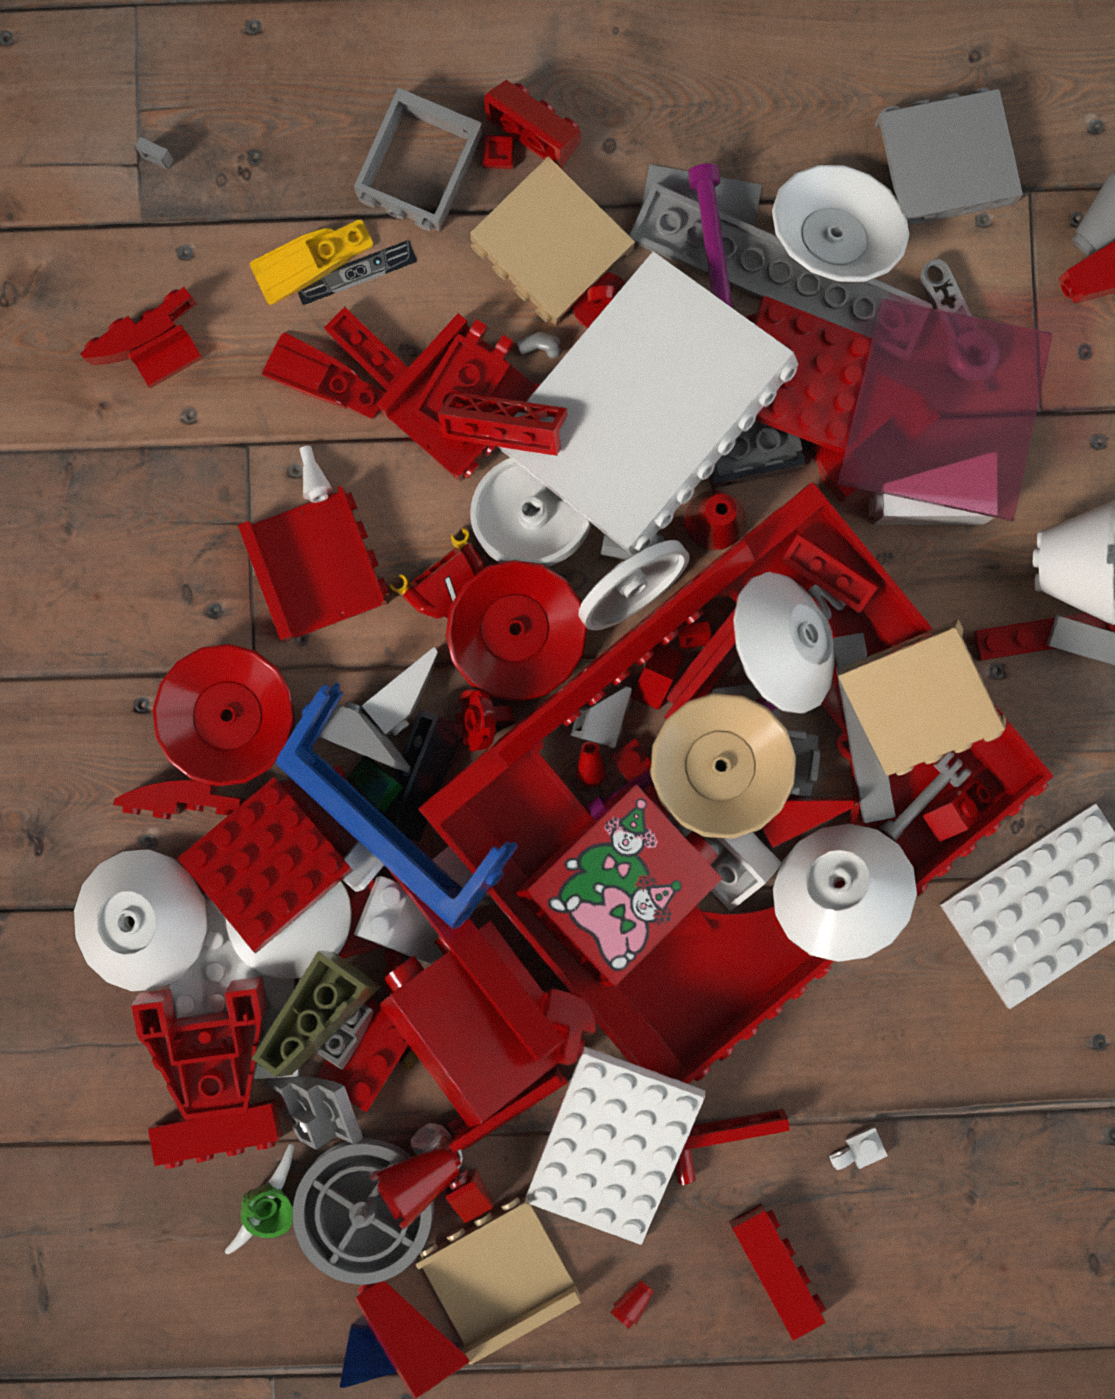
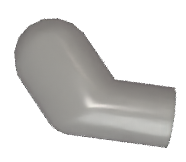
(541, 341)

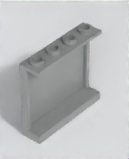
(950, 156)

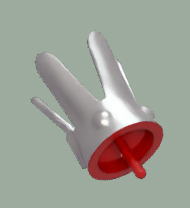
(819, 594)

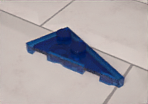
(365, 1357)

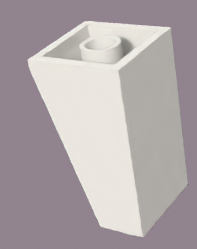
(902, 511)

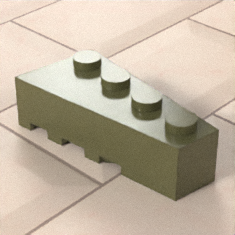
(315, 1010)

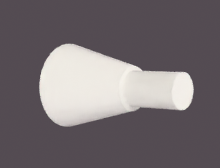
(315, 484)

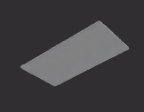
(733, 196)

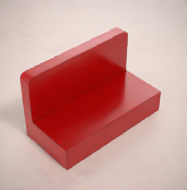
(165, 356)

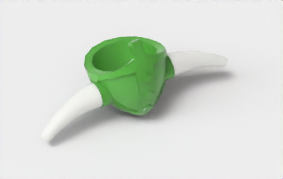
(266, 1209)

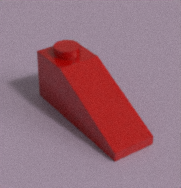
(803, 814)

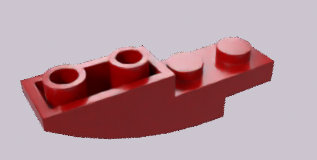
(127, 336)
(168, 797)

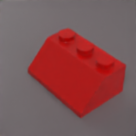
(532, 122)
(371, 1061)

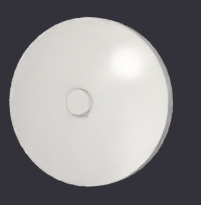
(523, 518)
(633, 585)
(319, 928)

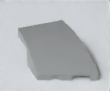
(317, 1109)

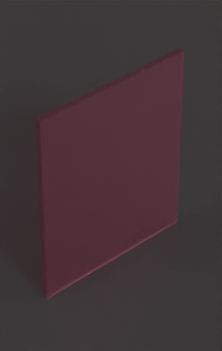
(946, 409)

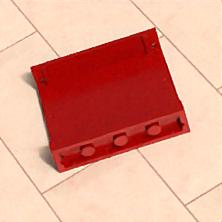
(402, 396)
(314, 565)

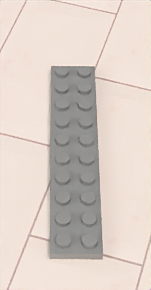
(759, 263)

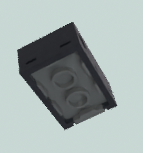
(758, 455)

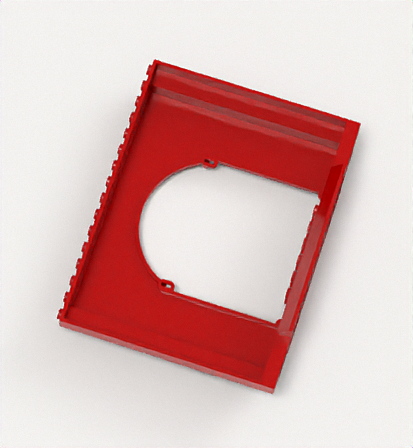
(708, 992)

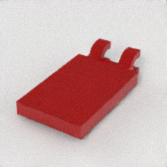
(466, 369)

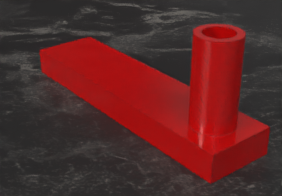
(727, 1131)

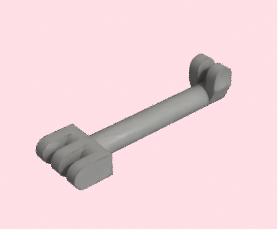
(947, 774)

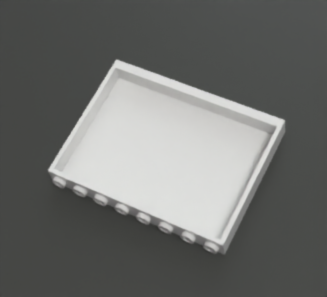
(653, 402)

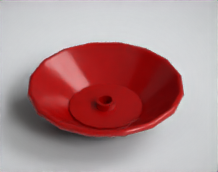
(524, 662)
(192, 707)

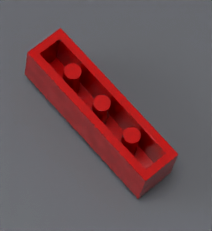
(202, 1138)
(777, 1271)

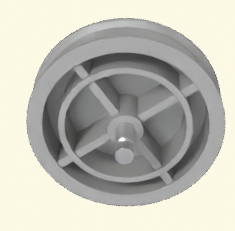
(345, 1221)

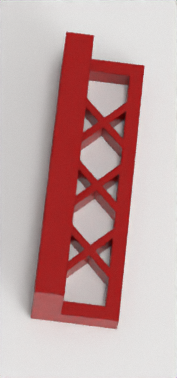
(500, 428)

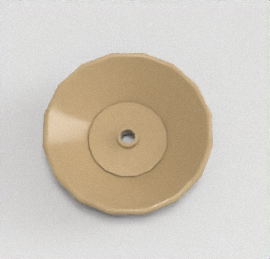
(756, 760)

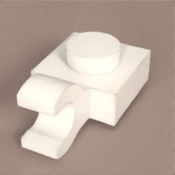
(862, 1148)

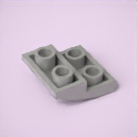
(345, 1040)

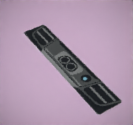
(360, 271)

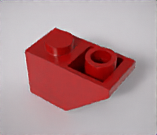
(958, 809)
(469, 1195)

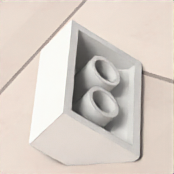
(743, 866)

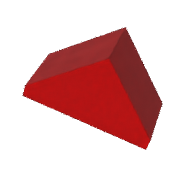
(657, 676)

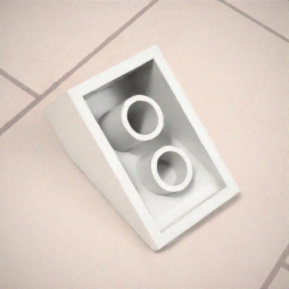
(397, 923)

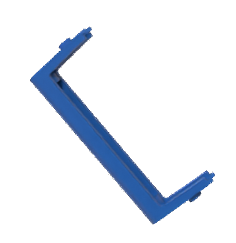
(374, 830)

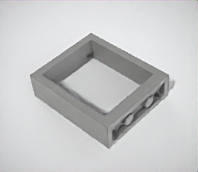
(435, 115)

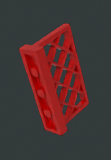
(706, 667)
(464, 1137)

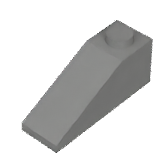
(361, 734)

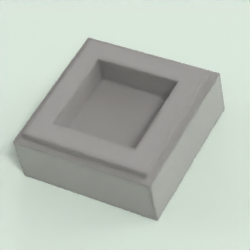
(154, 153)

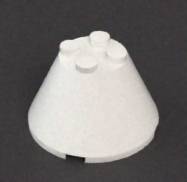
(1079, 562)

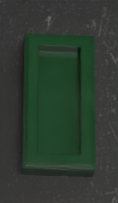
(375, 783)

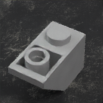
(604, 719)

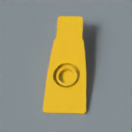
(308, 259)

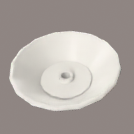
(840, 223)
(784, 642)
(166, 914)
(849, 919)

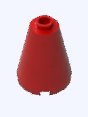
(708, 527)
(416, 1182)

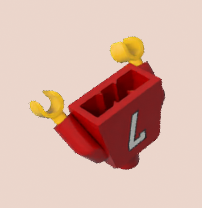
(440, 583)

